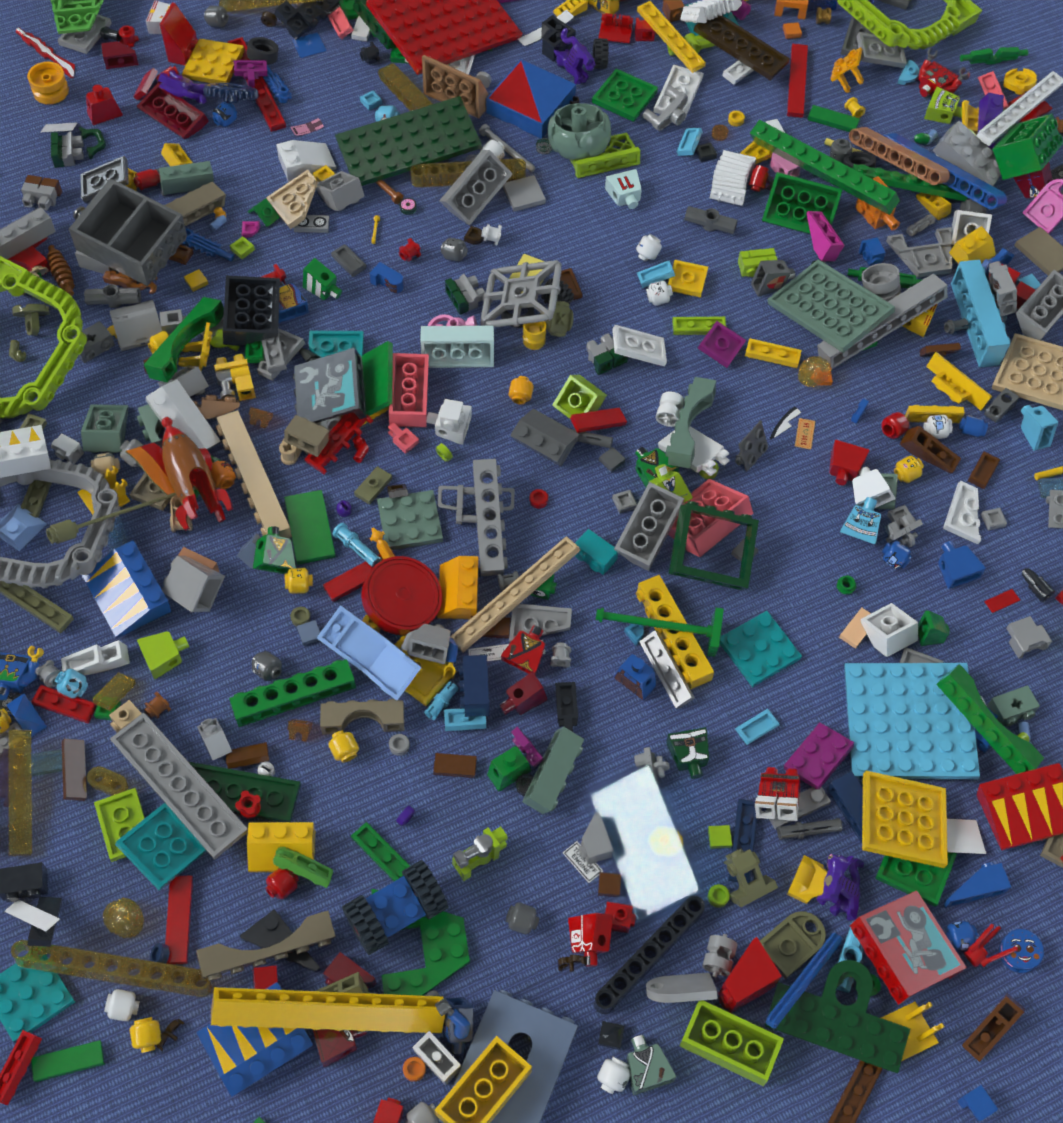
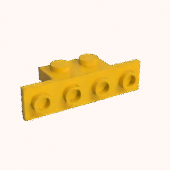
(956, 383)

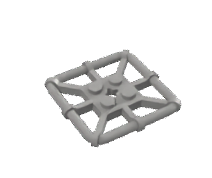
(511, 296)

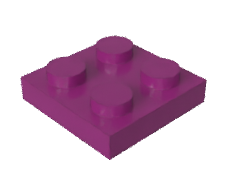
(721, 344)

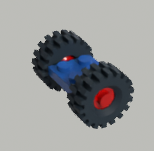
(395, 907)

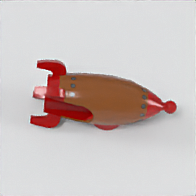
(189, 467)

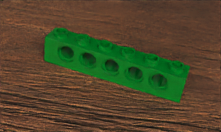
(287, 701)

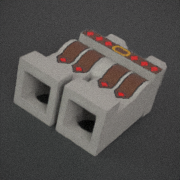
(1003, 288)

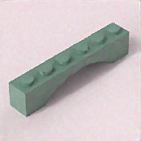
(682, 446)

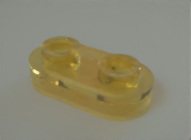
(109, 781)

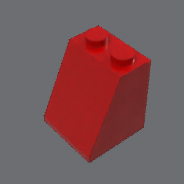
(750, 978)

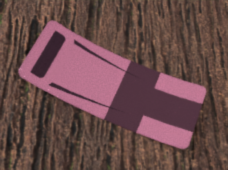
(308, 127)

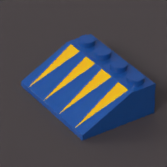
(126, 590)
(250, 1052)

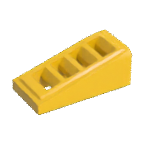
(580, 6)
(939, 207)

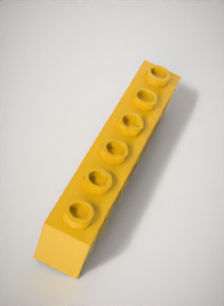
(666, 605)

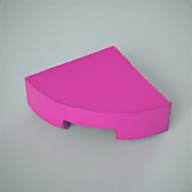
(250, 228)

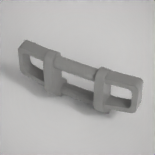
(469, 491)

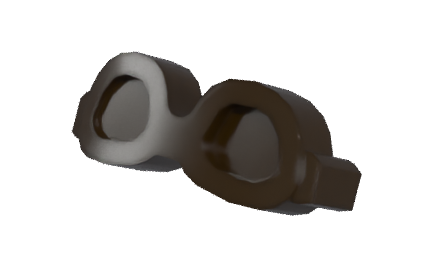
(569, 961)
(169, 1033)

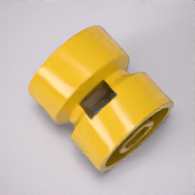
(534, 335)

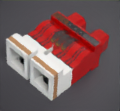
(778, 793)

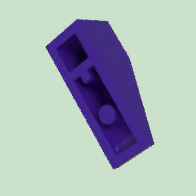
(989, 108)

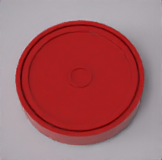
(401, 595)

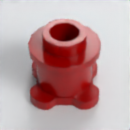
(127, 34)
(410, 250)
(248, 800)

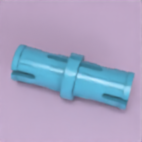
(441, 700)

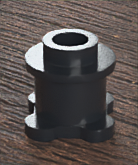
(370, 53)

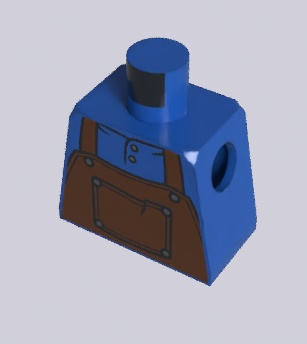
(636, 676)

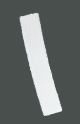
(536, 35)

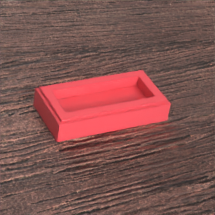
(340, 23)

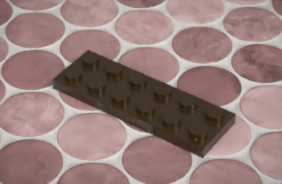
(743, 46)

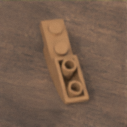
(213, 407)

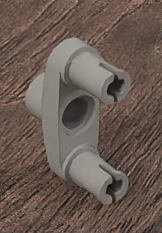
(672, 113)

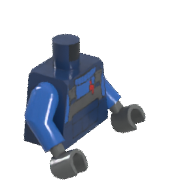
(457, 1021)

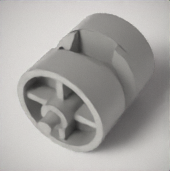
(720, 953)

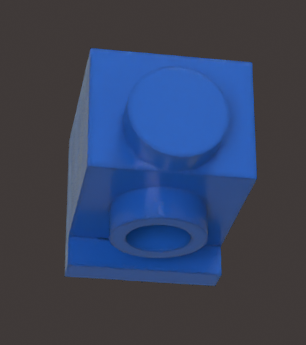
(872, 251)

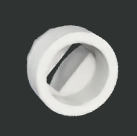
(262, 771)

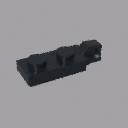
(566, 704)

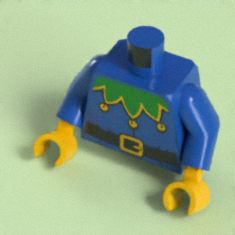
(18, 671)

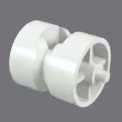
(669, 408)

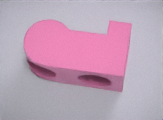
(784, 166)

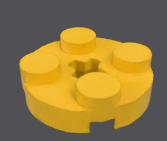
(1020, 80)

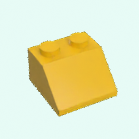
(974, 246)

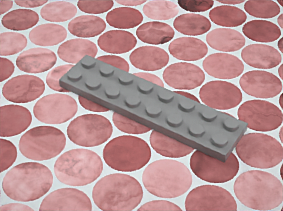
(179, 785)

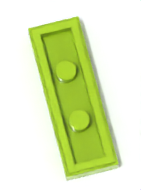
(695, 325)

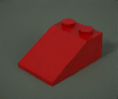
(177, 36)

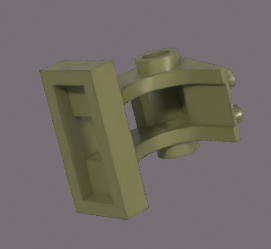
(740, 863)

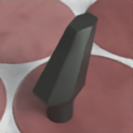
(307, 355)

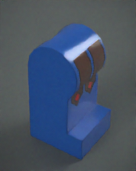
(387, 277)

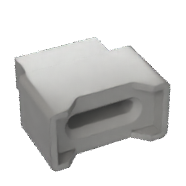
(1027, 636)

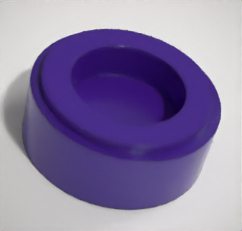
(405, 816)

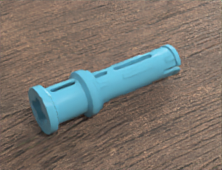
(352, 541)

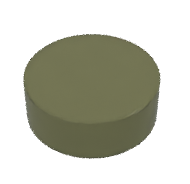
(300, 616)

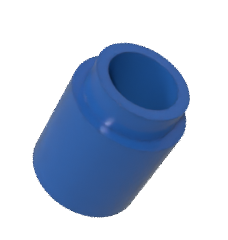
(973, 426)

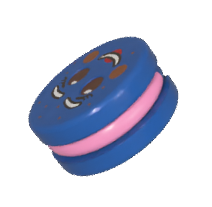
(1029, 951)

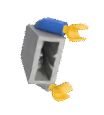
(432, 644)

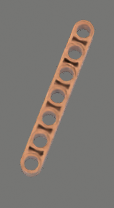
(863, 138)

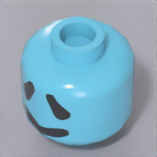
(71, 683)

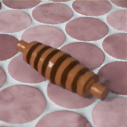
(60, 270)

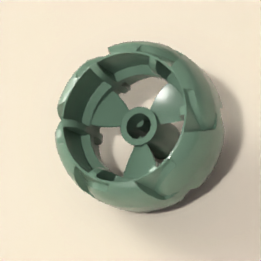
(579, 131)

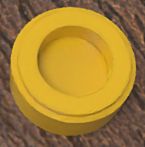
(736, 118)

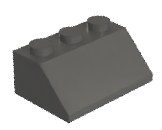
(545, 436)

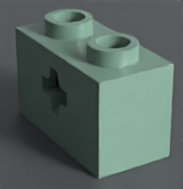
(1014, 706)

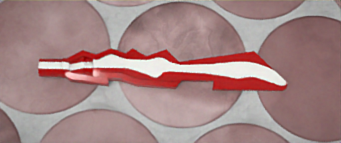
(46, 52)

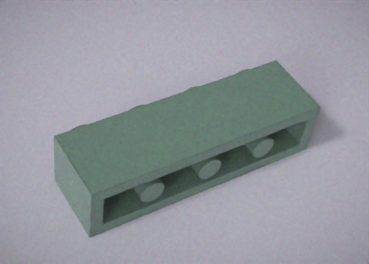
(553, 771)

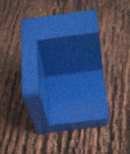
(979, 1103)

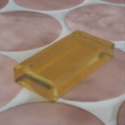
(114, 691)

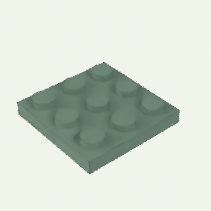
(410, 520)

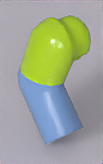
(1024, 731)

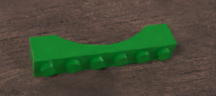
(163, 362)
(963, 693)

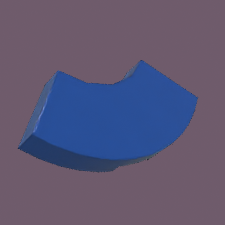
(1003, 256)

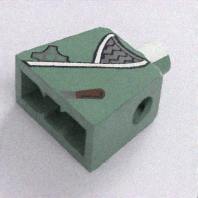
(648, 1066)

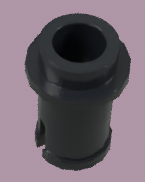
(108, 33)

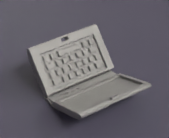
(135, 324)

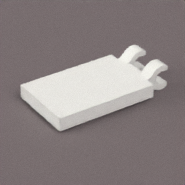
(705, 451)

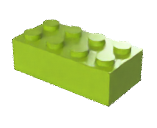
(731, 1042)

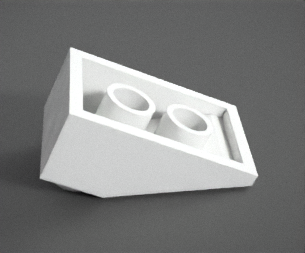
(302, 156)

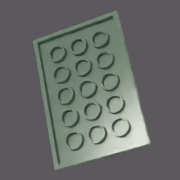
(831, 305)

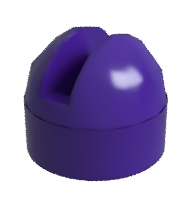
(341, 510)

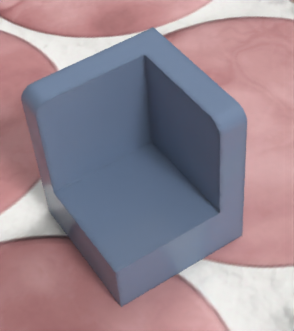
(247, 551)

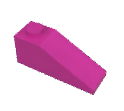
(824, 238)

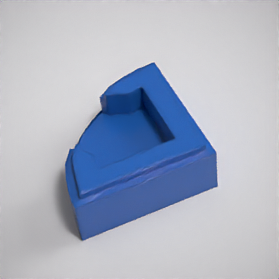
(860, 411)

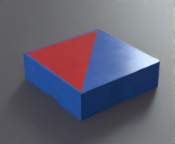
(529, 98)

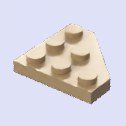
(294, 199)

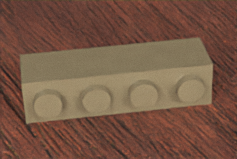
(198, 202)

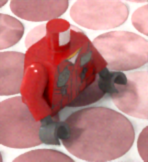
(935, 75)

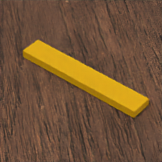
(671, 36)

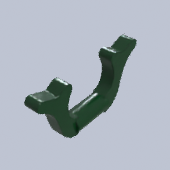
(101, 142)

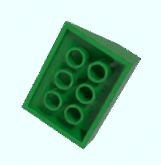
(794, 197)

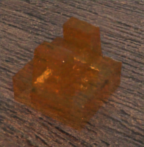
(264, 416)
(300, 726)

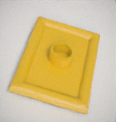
(428, 680)

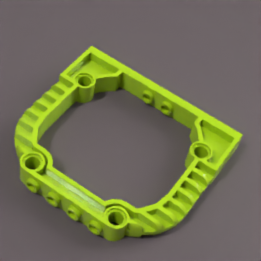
(956, 17)
(65, 353)

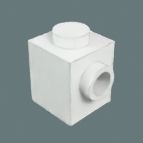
(452, 415)

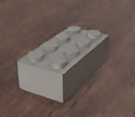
(968, 152)

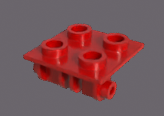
(616, 29)

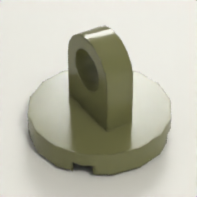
(31, 313)
(561, 321)

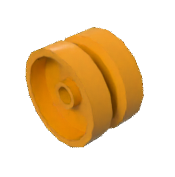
(48, 82)

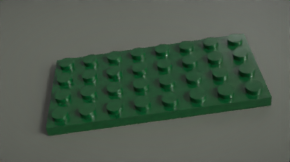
(408, 140)

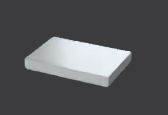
(639, 345)

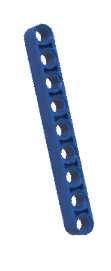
(961, 179)

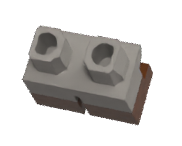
(40, 191)

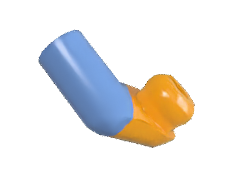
(220, 218)

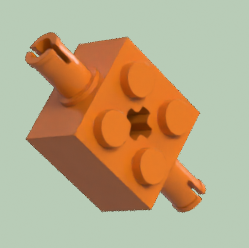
(875, 216)

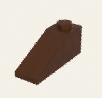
(929, 449)
(993, 1027)

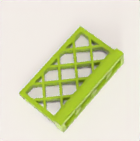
(609, 161)

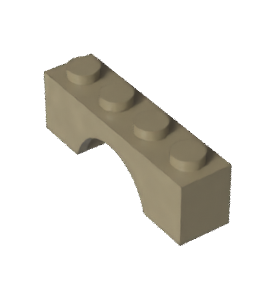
(337, 716)

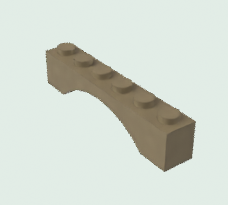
(221, 959)

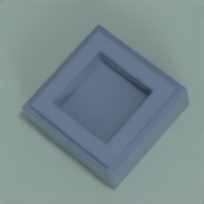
(308, 632)

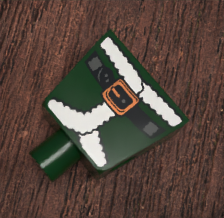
(689, 750)

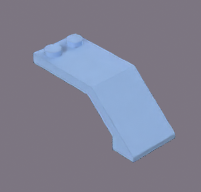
(369, 652)

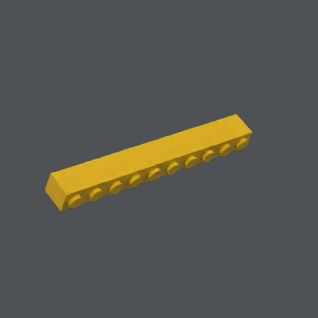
(325, 1010)

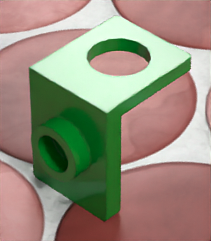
(265, 212)

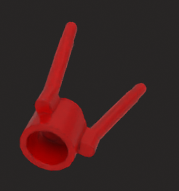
(977, 954)

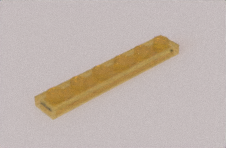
(19, 793)

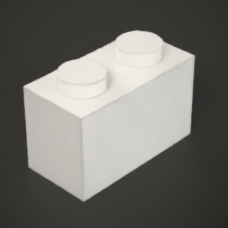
(437, 1058)

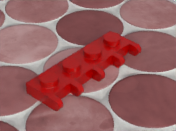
(338, 438)

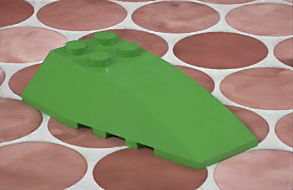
(75, 15)

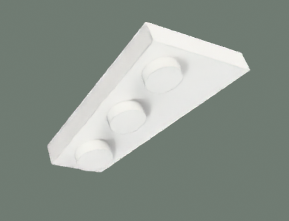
(963, 513)

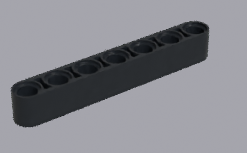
(644, 963)

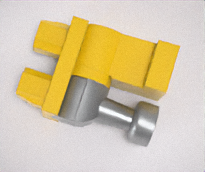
(236, 373)

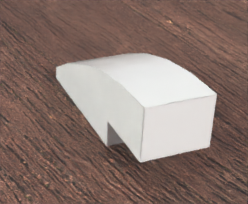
(97, 658)

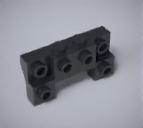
(305, 16)

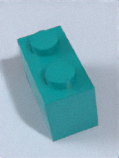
(596, 552)

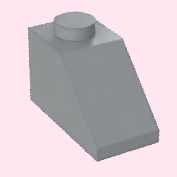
(595, 841)

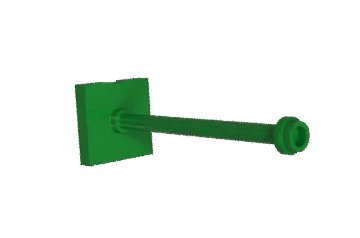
(711, 631)

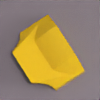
(808, 880)

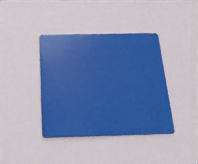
(309, 45)

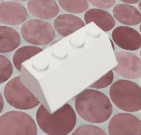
(176, 404)

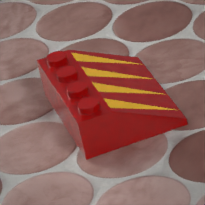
(1024, 806)

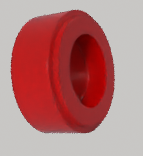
(538, 498)

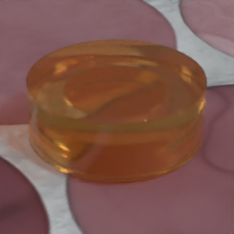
(719, 132)

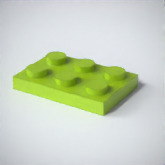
(117, 817)

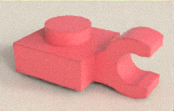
(403, 439)

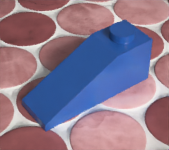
(985, 883)

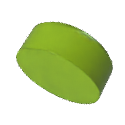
(444, 452)
(718, 896)

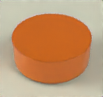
(414, 1069)

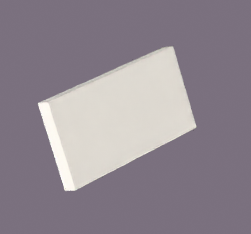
(683, 81)

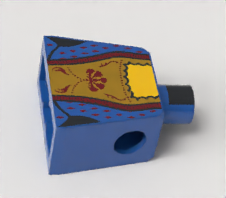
(291, 302)

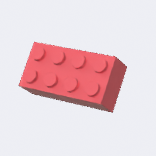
(409, 390)

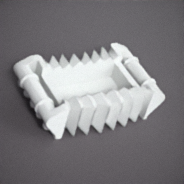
(708, 10)
(731, 177)

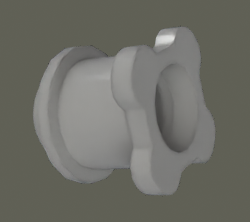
(561, 655)
(48, 673)

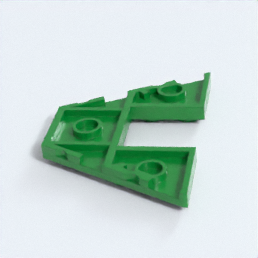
(444, 954)

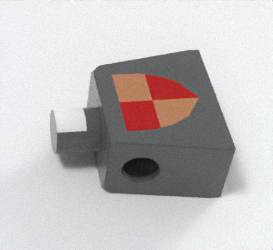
(771, 276)

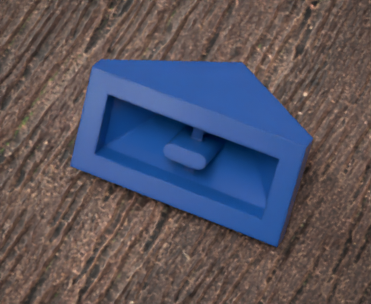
(26, 715)

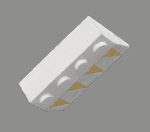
(23, 451)

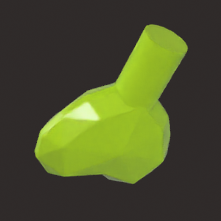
(217, 341)

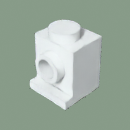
(67, 448)

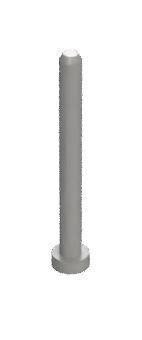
(485, 130)

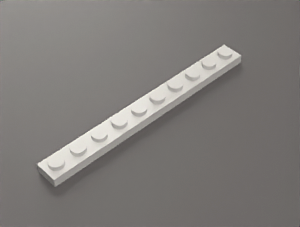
(1020, 108)

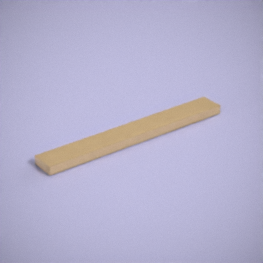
(515, 593)

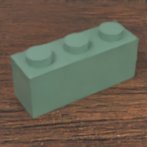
(185, 177)

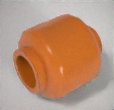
(223, 474)

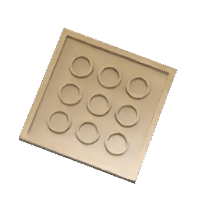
(1032, 371)

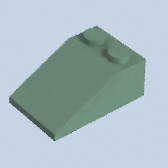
(104, 428)

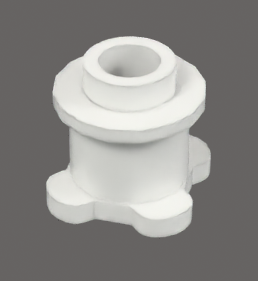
(491, 233)

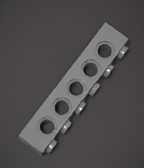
(488, 469)

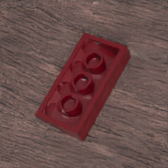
(173, 112)

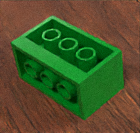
(1028, 146)

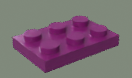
(819, 755)

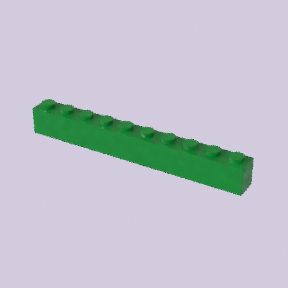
(825, 167)

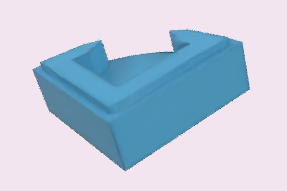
(635, 633)

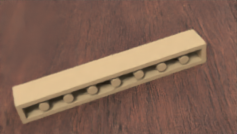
(252, 474)

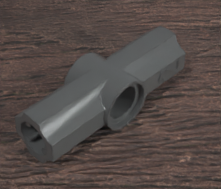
(710, 219)
(112, 296)

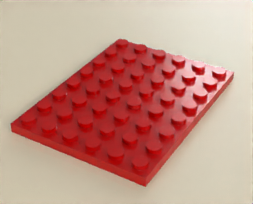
(444, 28)

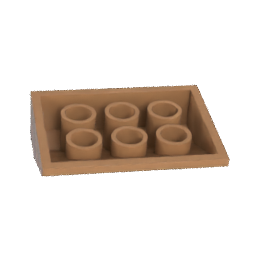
(447, 82)

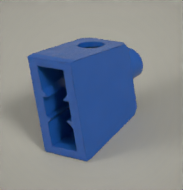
(959, 565)

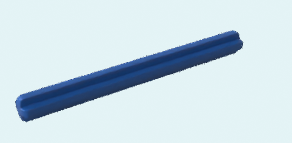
(803, 980)

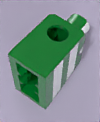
(320, 280)

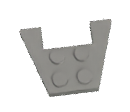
(927, 258)

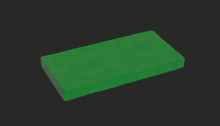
(378, 377)
(309, 527)

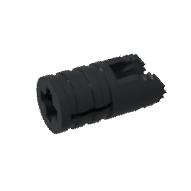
(1033, 581)

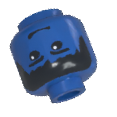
(224, 114)

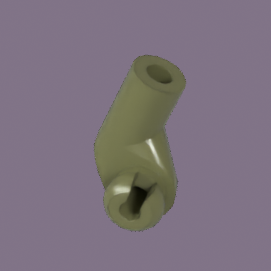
(15, 353)

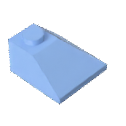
(20, 527)

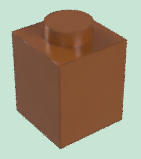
(673, 9)

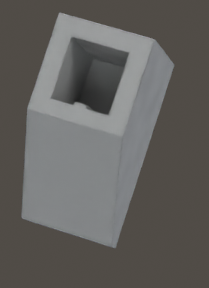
(214, 738)

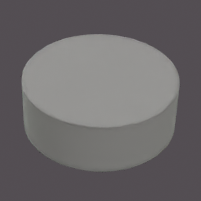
(485, 78)
(399, 744)

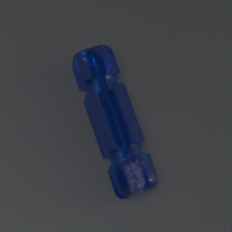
(824, 4)

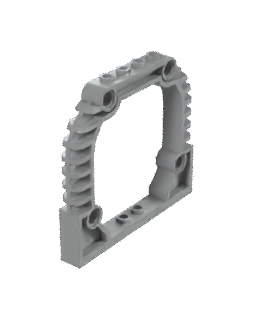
(80, 557)

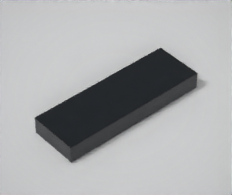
(37, 936)

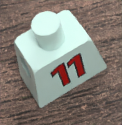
(624, 188)

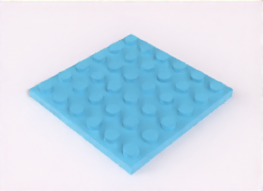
(907, 723)

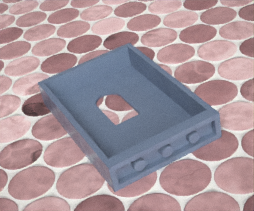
(550, 1046)

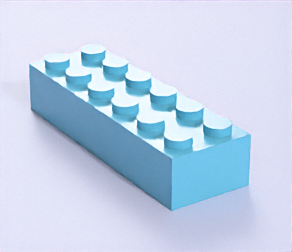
(979, 308)

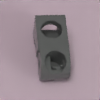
(1001, 405)

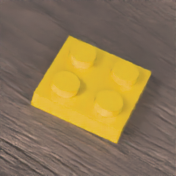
(688, 278)

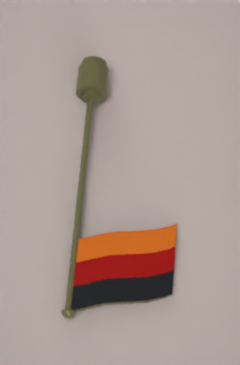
(151, 461)

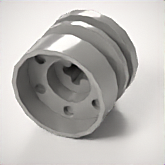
(882, 280)

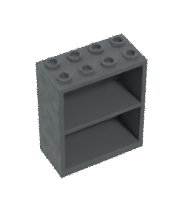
(128, 232)

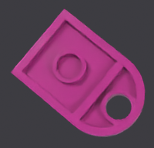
(1047, 206)

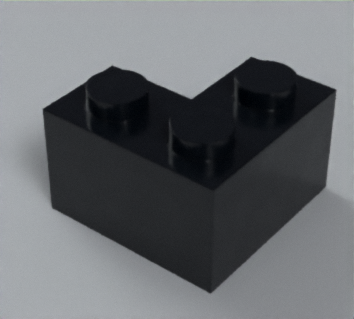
(552, 39)

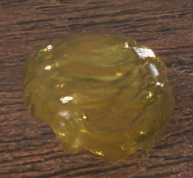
(814, 371)
(123, 918)

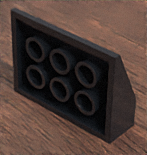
(250, 309)

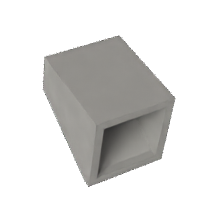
(192, 584)

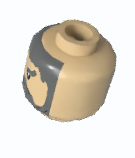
(104, 461)

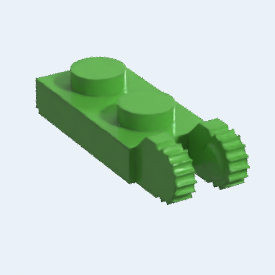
(303, 866)

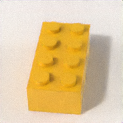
(485, 1086)

